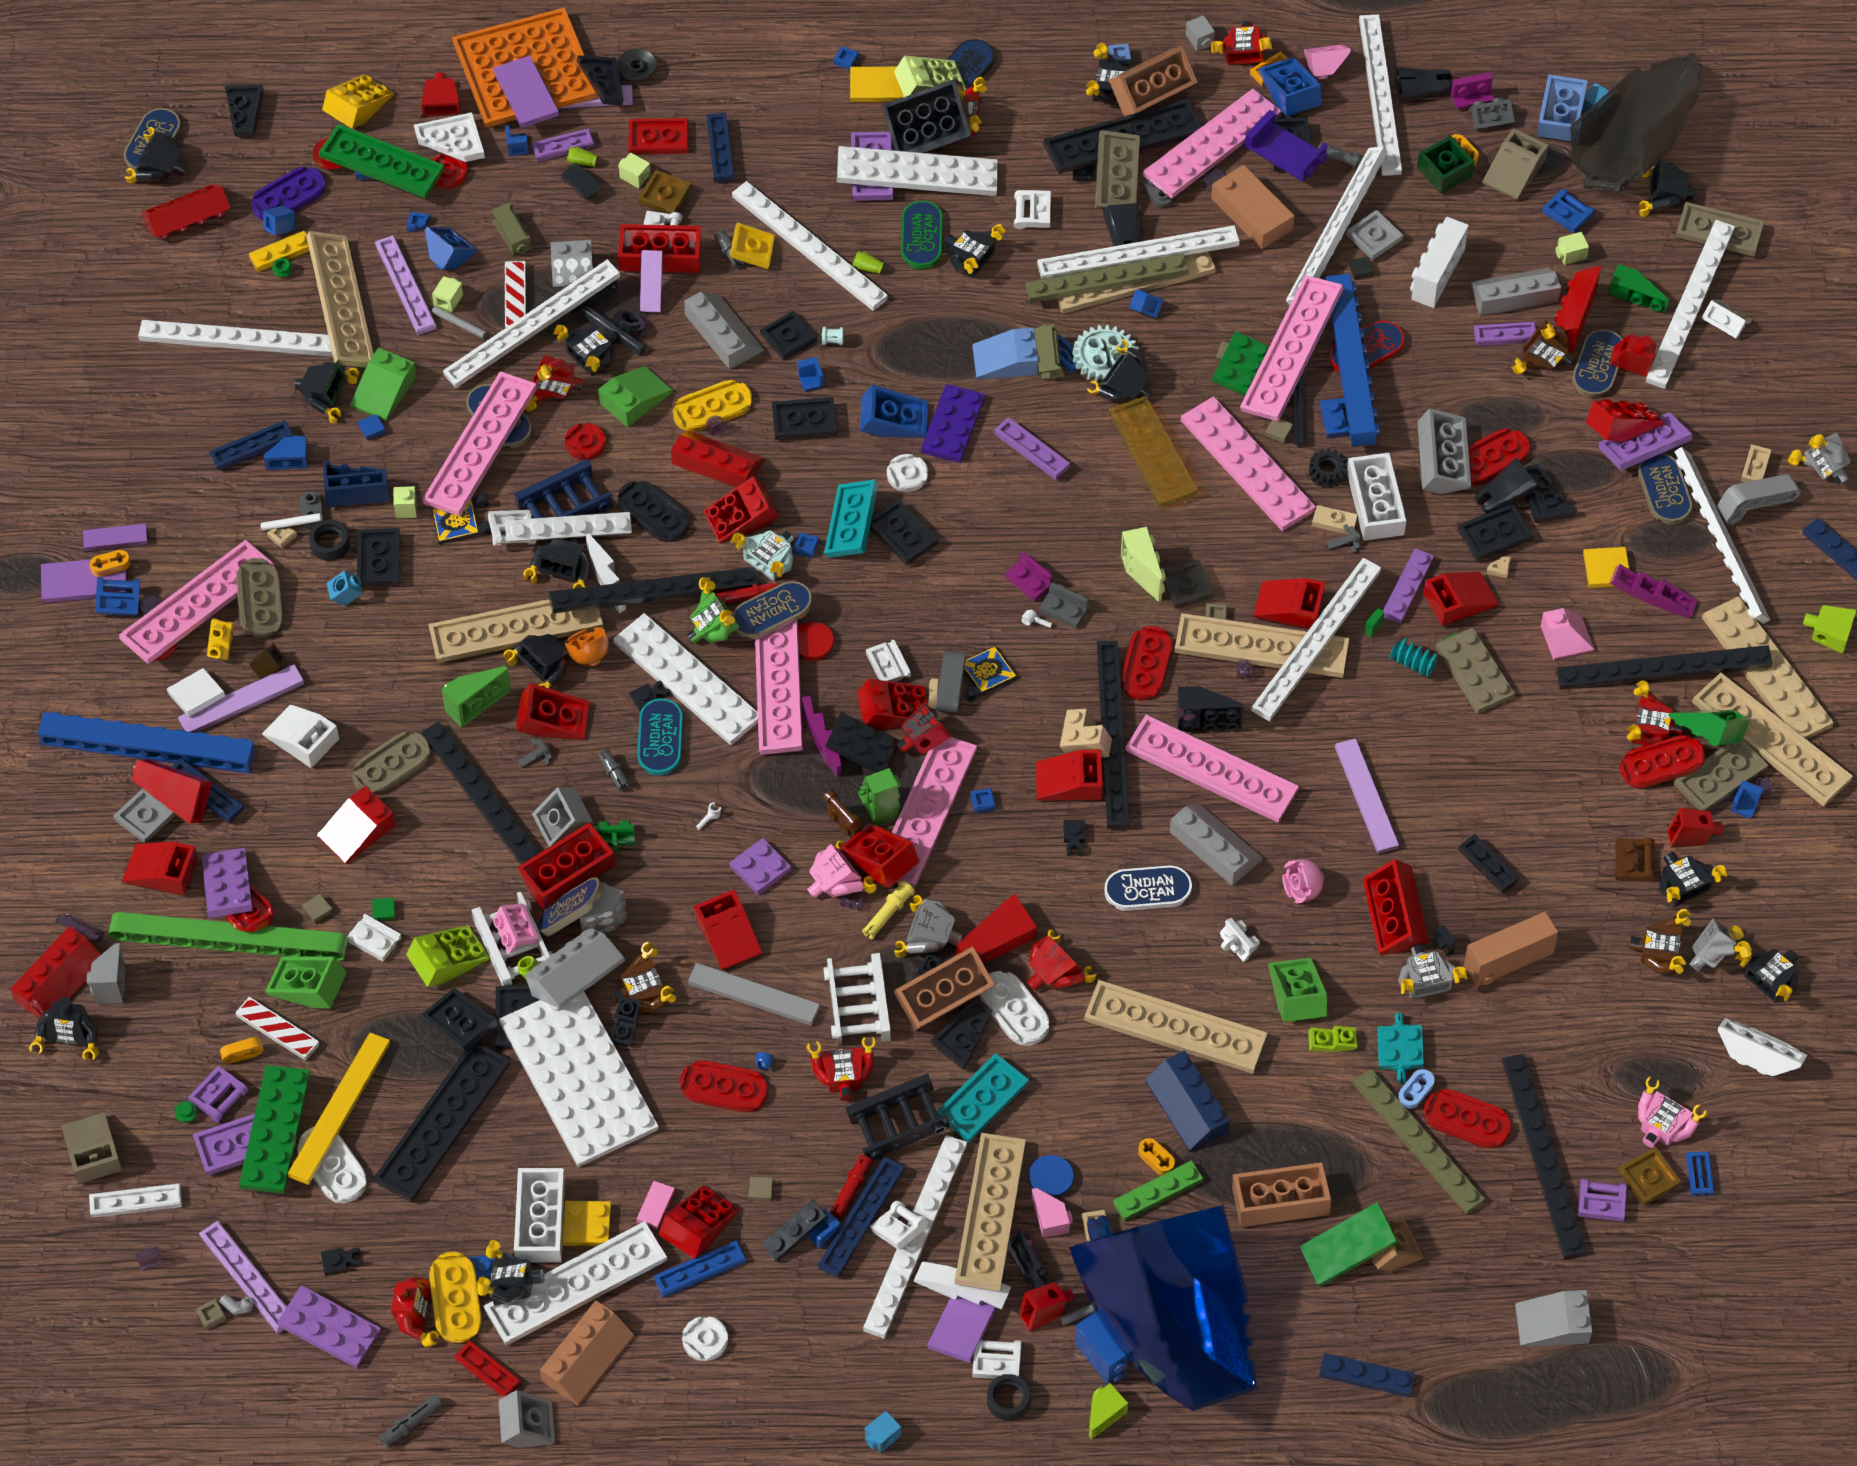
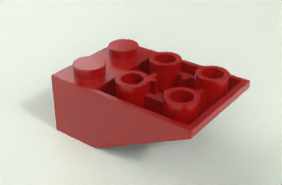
(1621, 419)
(742, 510)
(1458, 596)
(1290, 601)
(889, 703)
(1070, 776)
(162, 866)
(727, 929)
(697, 1221)

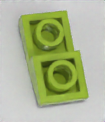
(1332, 1040)

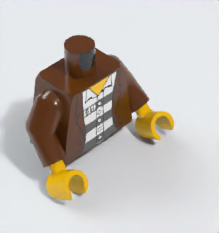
(1545, 349)
(1662, 944)
(643, 983)

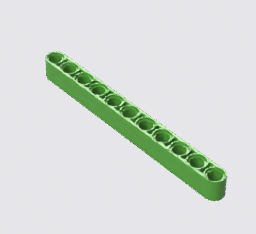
(224, 937)

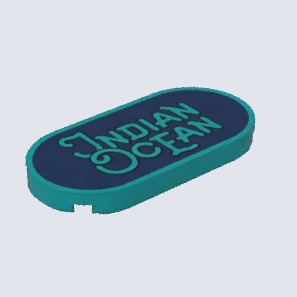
(660, 737)

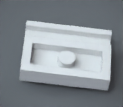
(888, 662)
(374, 937)

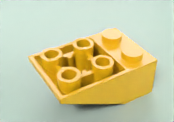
(356, 100)

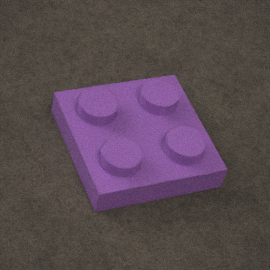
(760, 866)

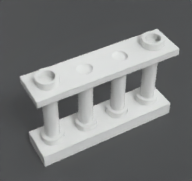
(499, 956)
(875, 988)

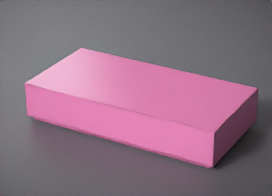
(655, 1204)

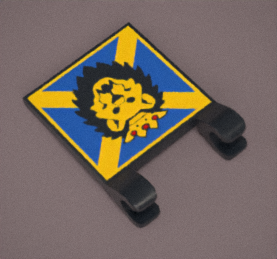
(454, 527)
(987, 672)

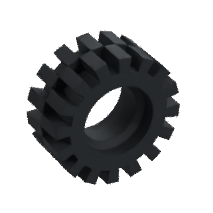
(1330, 458)

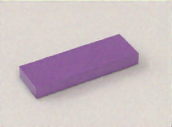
(560, 145)
(1503, 333)
(115, 537)

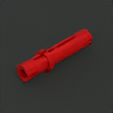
(744, 593)
(855, 1178)

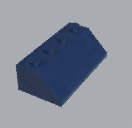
(1187, 1101)

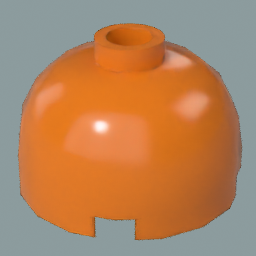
(588, 647)

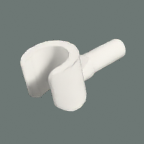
(1030, 616)
(711, 815)

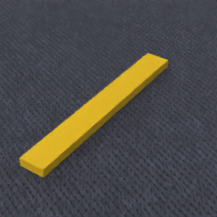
(338, 1108)

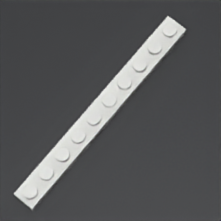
(1380, 93)
(1341, 216)
(810, 246)
(1140, 251)
(1690, 304)
(531, 323)
(235, 338)
(1724, 541)
(1316, 639)
(907, 1258)

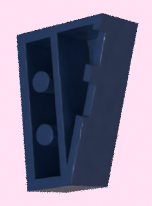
(354, 485)

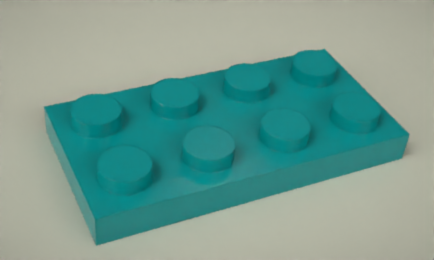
(851, 518)
(983, 1097)

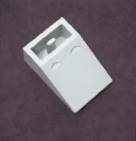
(303, 734)

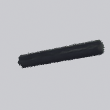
(605, 324)
(1299, 413)

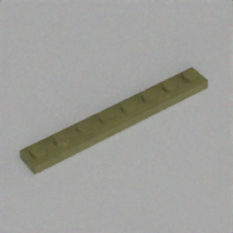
(1106, 278)
(1418, 1141)

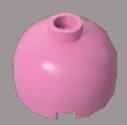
(1302, 880)

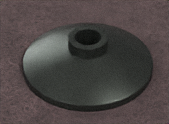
(636, 64)

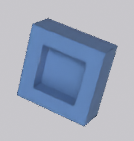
(1120, 53)

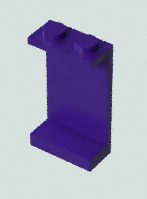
(1284, 148)

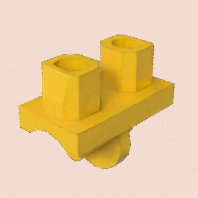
(220, 639)

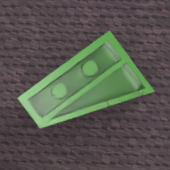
(881, 796)

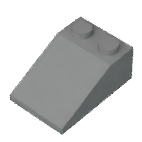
(1554, 1319)

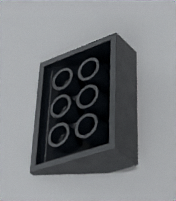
(929, 118)

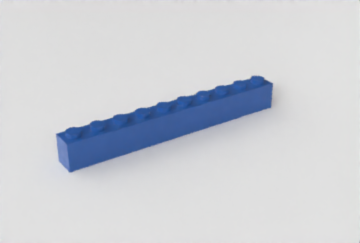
(1353, 366)
(146, 742)

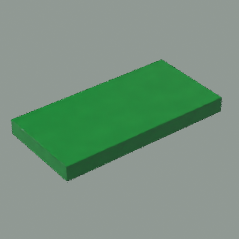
(1349, 1244)

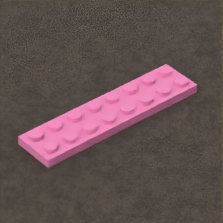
(1208, 144)
(1291, 348)
(479, 444)
(1248, 463)
(189, 605)
(779, 691)
(1212, 768)
(932, 799)

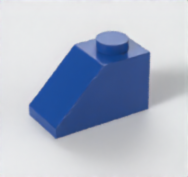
(288, 454)

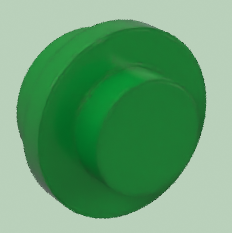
(282, 268)
(185, 1112)

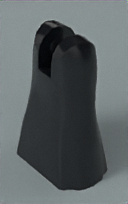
(1421, 83)
(1123, 223)
(1506, 487)

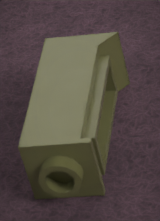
(511, 229)
(1048, 352)

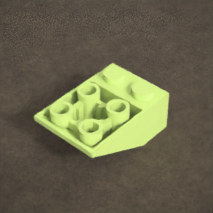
(921, 73)
(1142, 561)

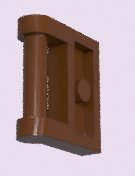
(836, 811)
(1627, 859)

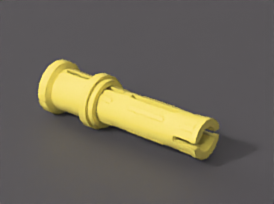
(894, 902)

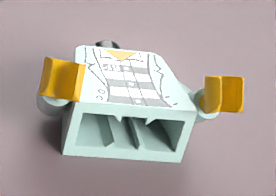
(767, 552)

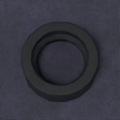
(331, 553)
(1011, 1413)

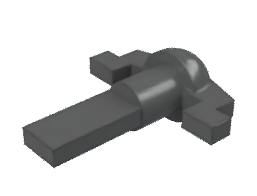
(1352, 537)
(543, 749)

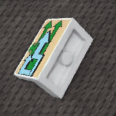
(1725, 318)

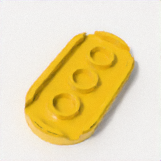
(723, 399)
(455, 1297)

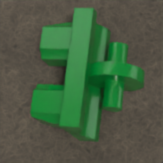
(617, 834)

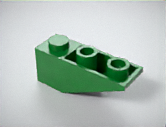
(1634, 287)

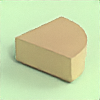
(282, 536)
(1499, 567)
(933, 694)

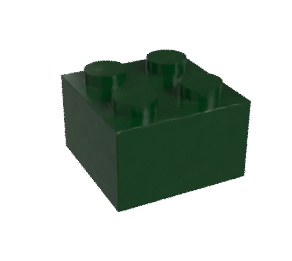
(1445, 164)

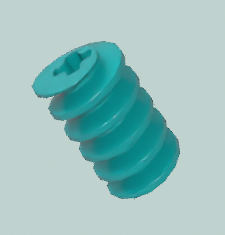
(1414, 657)

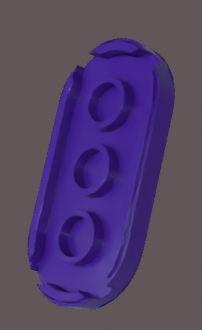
(291, 190)

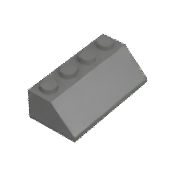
(1516, 291)
(721, 328)
(1443, 452)
(1214, 843)
(573, 968)

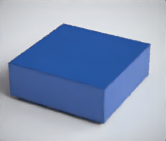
(846, 58)
(371, 427)
(806, 545)
(983, 800)

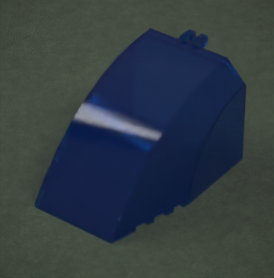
(1173, 1303)

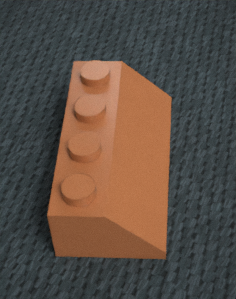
(586, 1353)

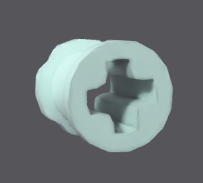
(832, 335)

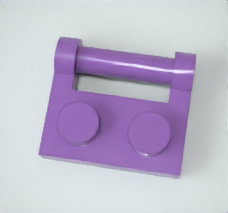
(213, 1089)
(1602, 1206)

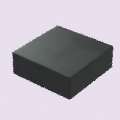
(1361, 267)

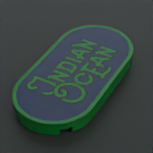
(921, 234)

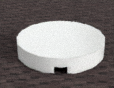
(907, 473)
(705, 1338)

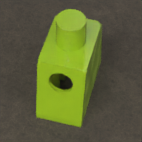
(1831, 626)

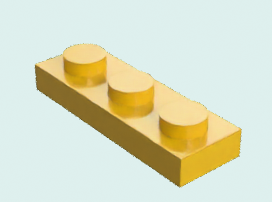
(285, 248)

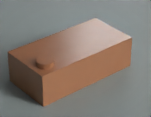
(1153, 81)
(1252, 207)
(1510, 949)
(944, 988)
(1281, 1194)

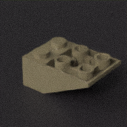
(1516, 164)
(91, 1148)

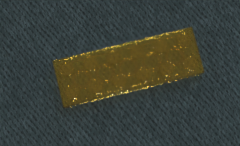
(1152, 451)

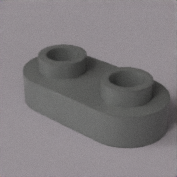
(1155, 195)
(310, 507)

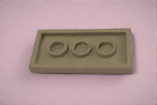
(1116, 169)
(1698, 221)
(1474, 670)
(1721, 775)

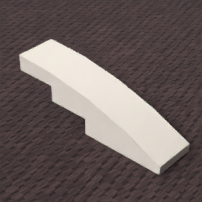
(602, 566)
(942, 1280)

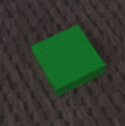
(1374, 622)
(383, 909)

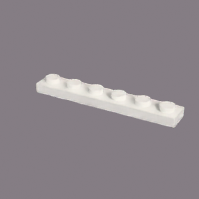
(568, 527)

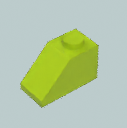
(1106, 1409)

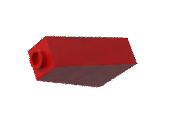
(174, 788)
(1001, 931)

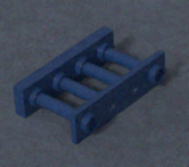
(563, 482)

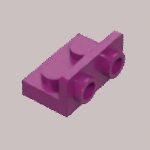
(1472, 89)
(1030, 577)

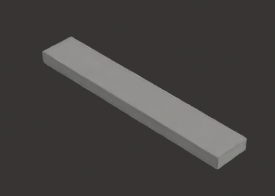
(754, 994)

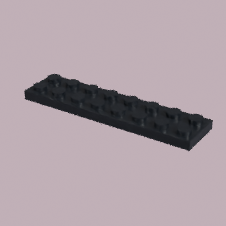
(1154, 127)
(441, 1121)

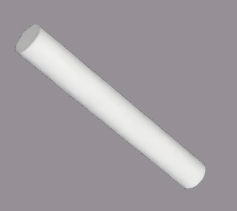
(291, 521)

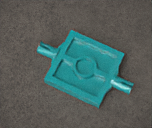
(1400, 1047)

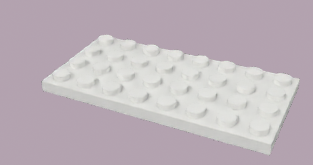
(579, 1077)

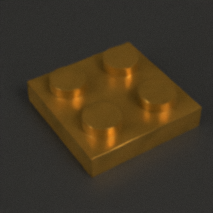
(664, 192)
(1649, 1176)

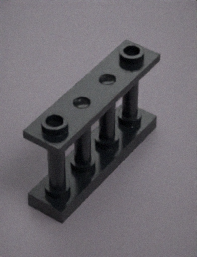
(895, 1096)

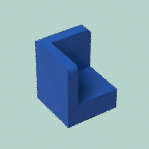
(516, 143)
(278, 220)
(1146, 303)
(810, 374)
(1746, 799)
(825, 1232)

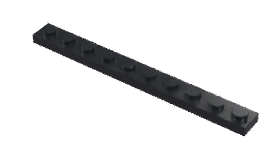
(649, 590)
(1664, 667)
(1112, 720)
(480, 793)
(1544, 1157)

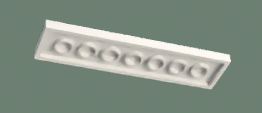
(917, 171)
(687, 679)
(578, 1282)

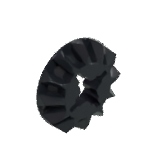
(628, 322)

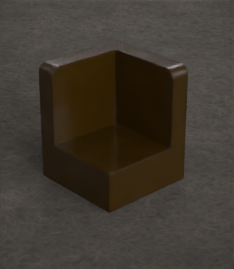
(267, 661)

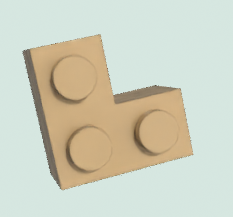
(1083, 734)

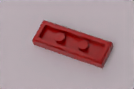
(487, 1369)

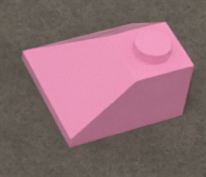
(1325, 60)
(1565, 634)

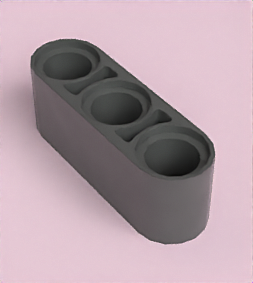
(951, 681)

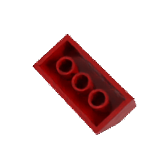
(185, 210)
(678, 242)
(1577, 303)
(714, 459)
(566, 865)
(1395, 908)
(56, 974)

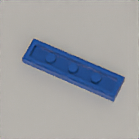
(700, 1269)

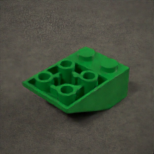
(1717, 726)

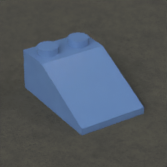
(1561, 106)
(1006, 355)

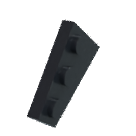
(603, 77)
(244, 108)
(1546, 502)
(963, 1032)

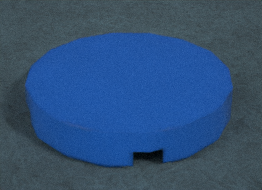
(1051, 1175)

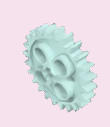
(1094, 360)

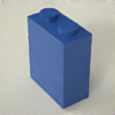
(1100, 1349)

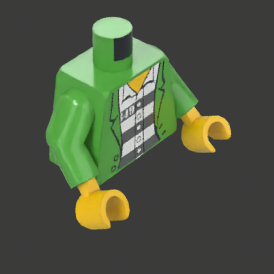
(712, 617)

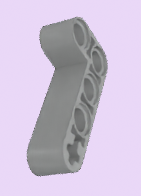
(1756, 495)

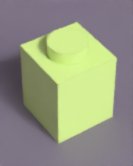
(634, 170)
(1572, 248)
(447, 294)
(405, 502)

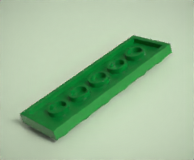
(381, 161)
(274, 1129)

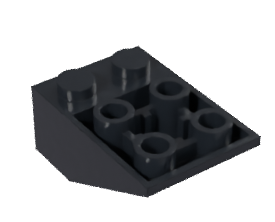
(1207, 710)

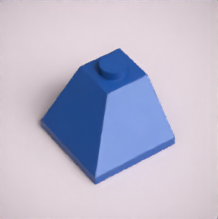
(447, 247)

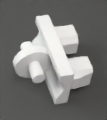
(1236, 940)

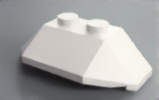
(1759, 1049)

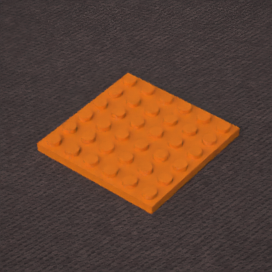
(543, 37)

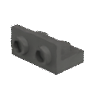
(1492, 114)
(1064, 605)

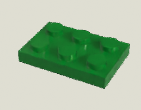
(1240, 363)

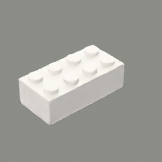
(1439, 261)
(1376, 496)
(539, 1214)

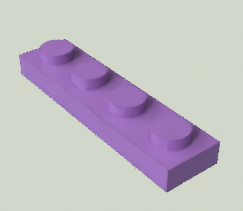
(1032, 448)
(1408, 585)

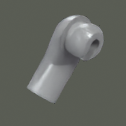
(239, 1307)

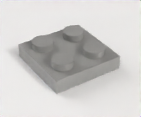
(1374, 234)
(143, 816)

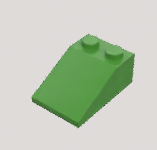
(383, 384)
(633, 394)
(474, 693)
(307, 980)
(1298, 990)

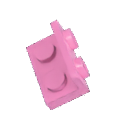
(515, 926)

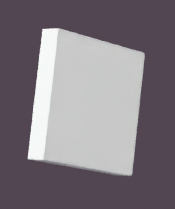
(195, 692)

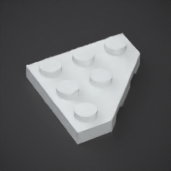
(452, 136)

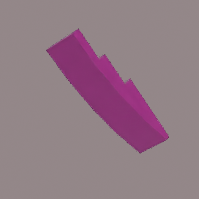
(1656, 593)
(820, 736)

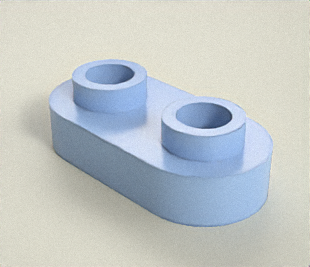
(1415, 1090)

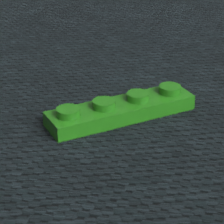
(1157, 1191)

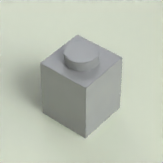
(1200, 33)

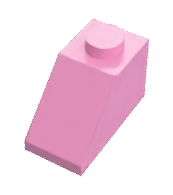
(1051, 1214)

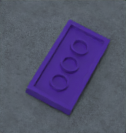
(953, 423)

